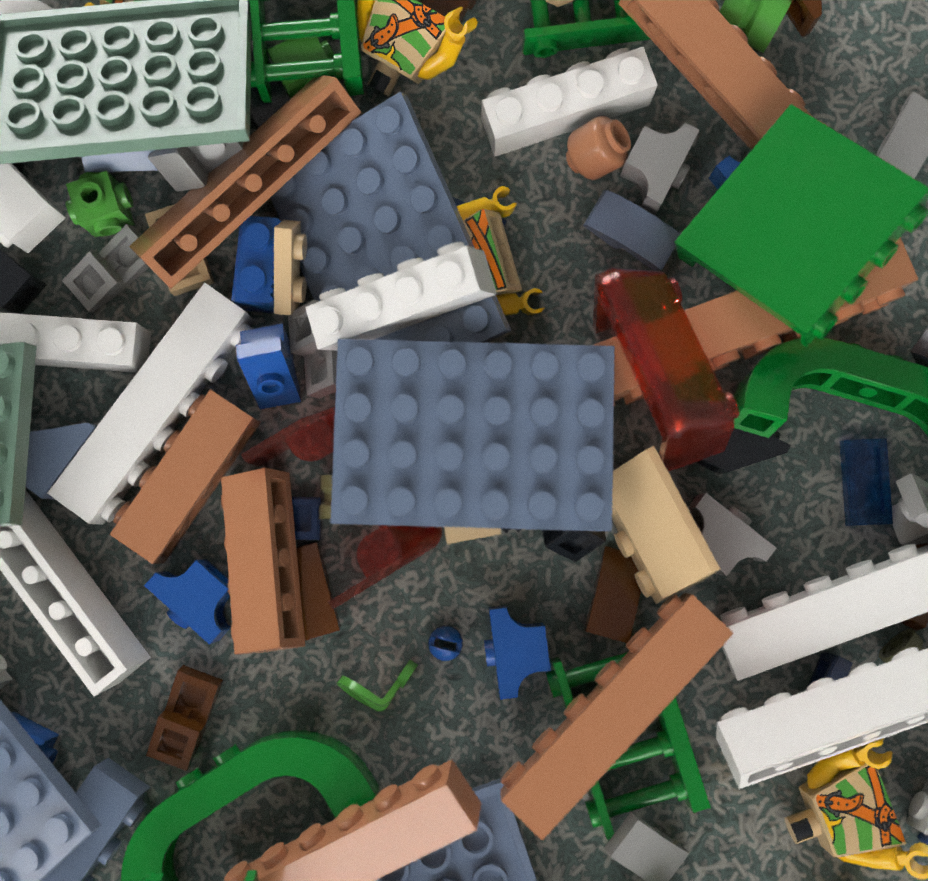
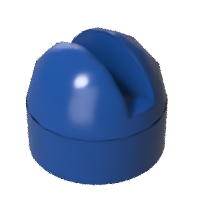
(449, 634)

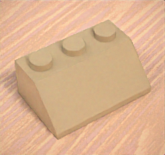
(658, 529)

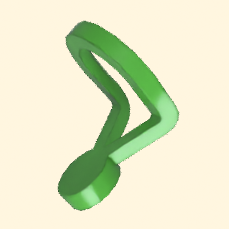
(371, 700)

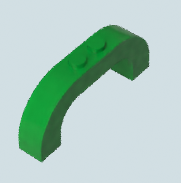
(835, 369)
(297, 753)

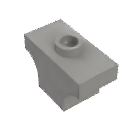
(658, 163)
(728, 533)

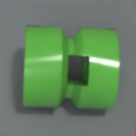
(756, 19)

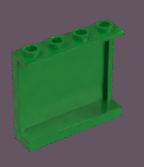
(804, 223)

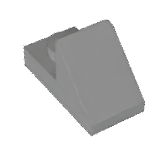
(189, 166)
(911, 511)

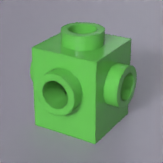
(99, 203)

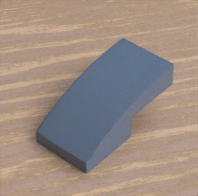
(633, 229)

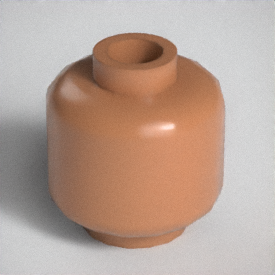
(598, 147)

